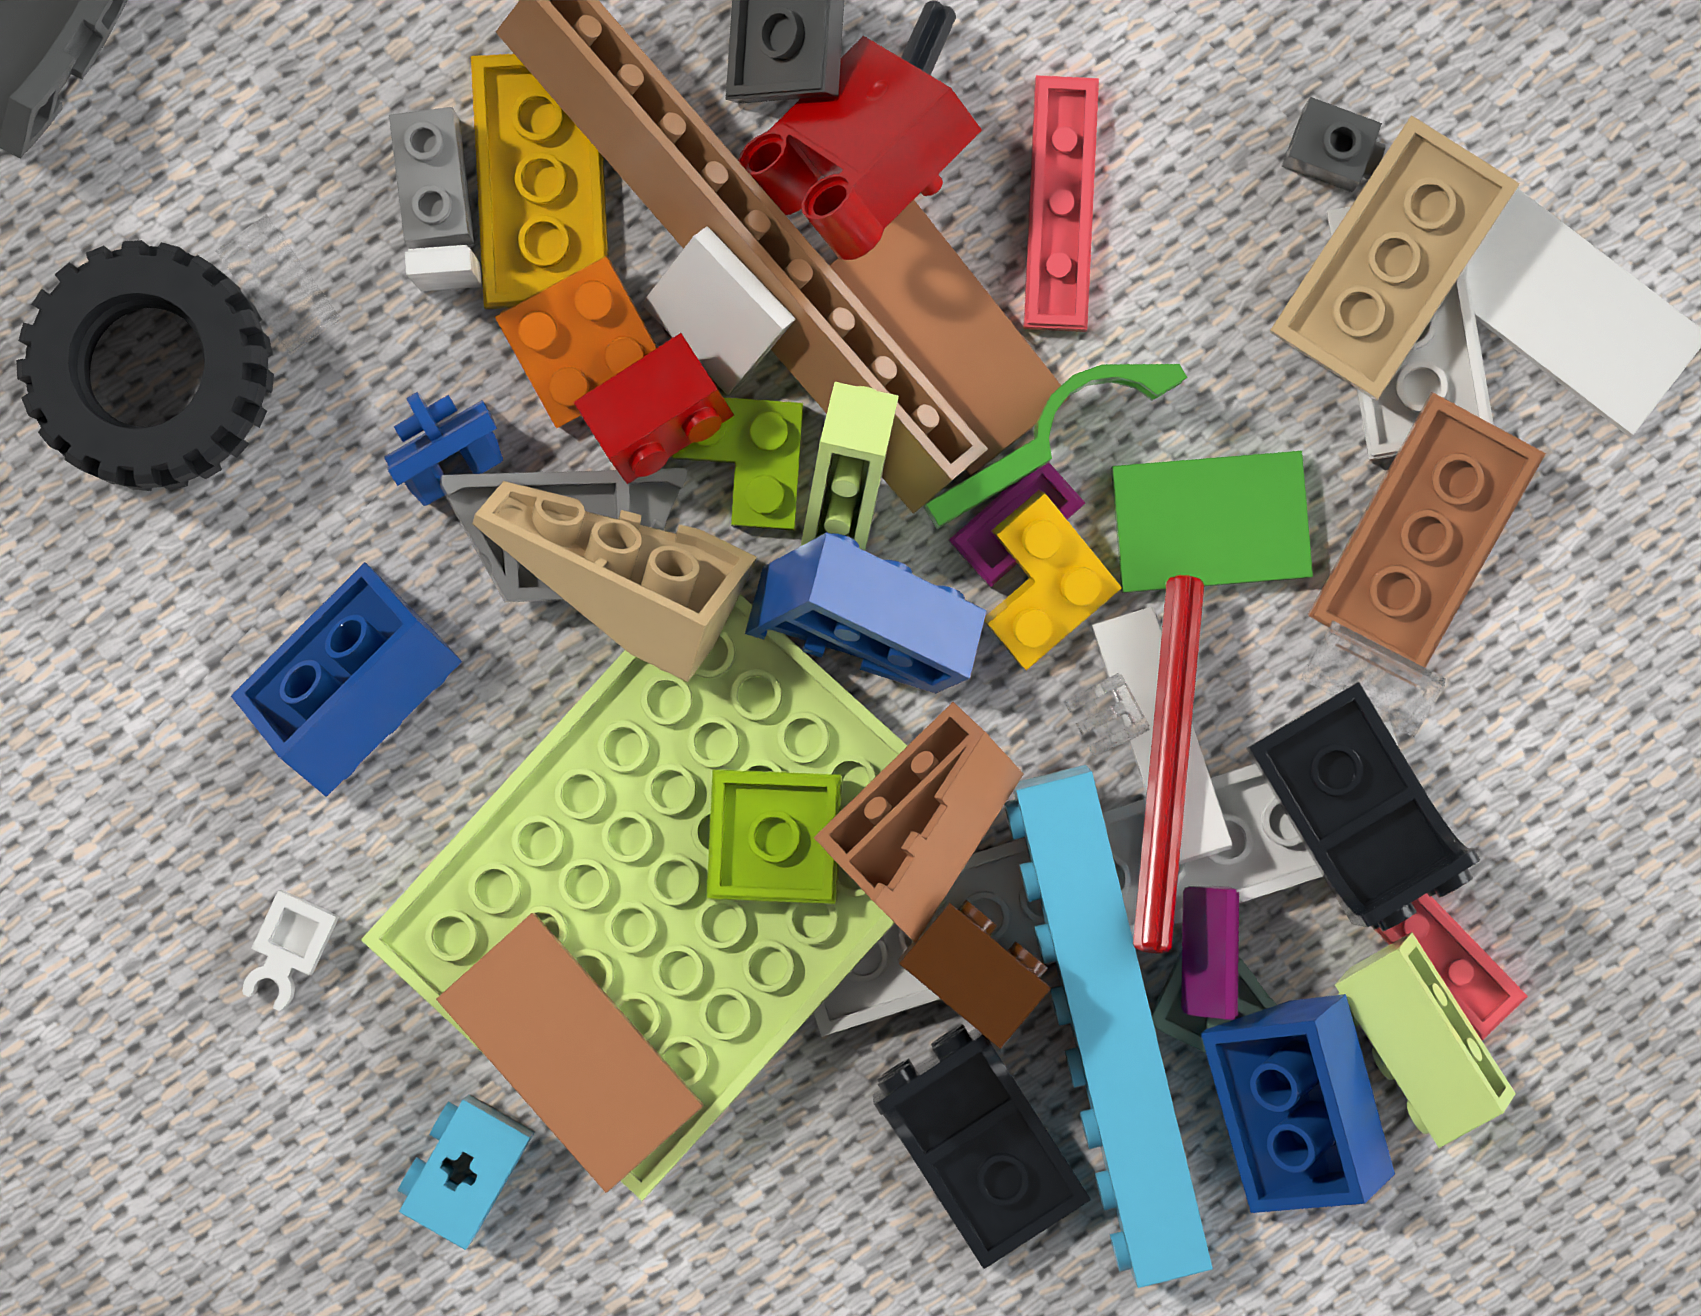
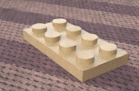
(1394, 257)

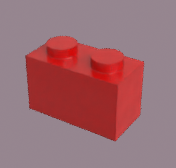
(654, 409)

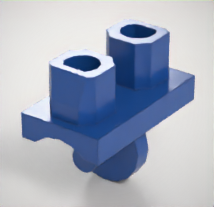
(466, 432)

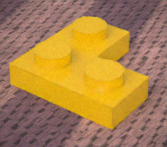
(1062, 585)

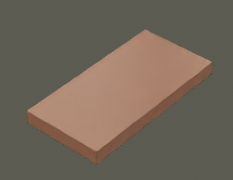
(951, 330)
(1427, 530)
(570, 1052)

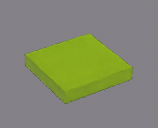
(766, 834)

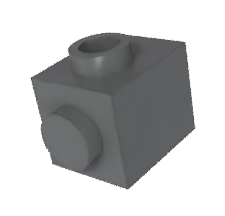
(1334, 145)

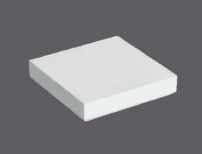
(718, 309)

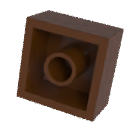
(974, 973)

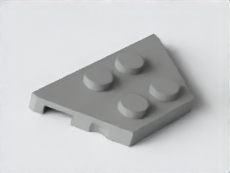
(598, 491)

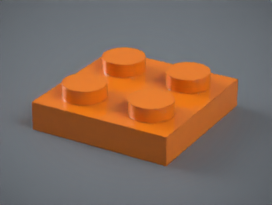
(576, 336)

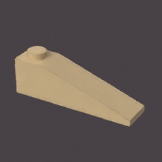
(640, 585)

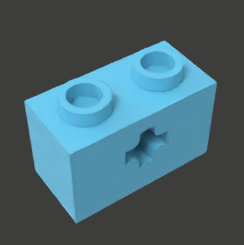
(455, 1208)

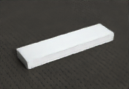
(1132, 649)

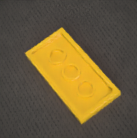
(534, 184)

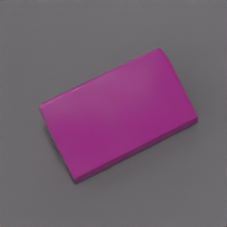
(1210, 951)

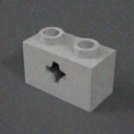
(431, 178)

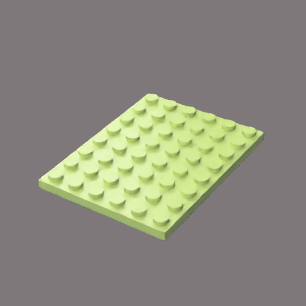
(613, 854)

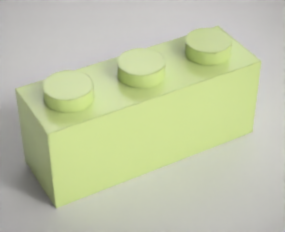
(850, 463)
(1425, 1041)

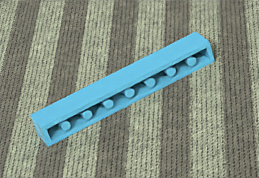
(1110, 1025)

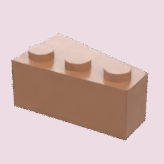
(922, 818)

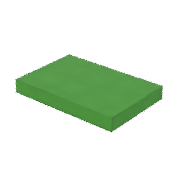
(1212, 520)

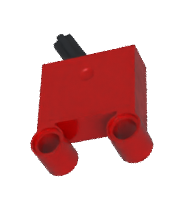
(871, 142)

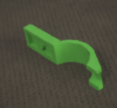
(1148, 379)

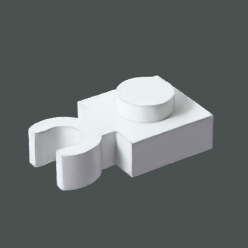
(292, 939)

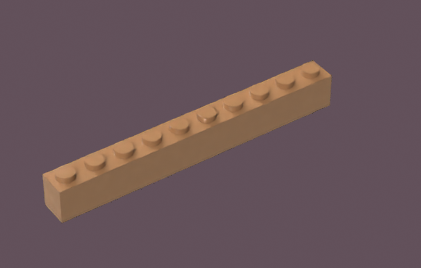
(698, 183)

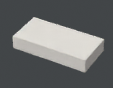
(443, 268)

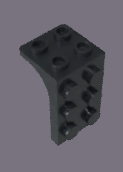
(1361, 810)
(979, 1144)

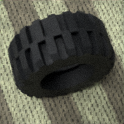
(78, 315)

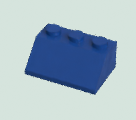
(345, 680)
(1299, 1106)

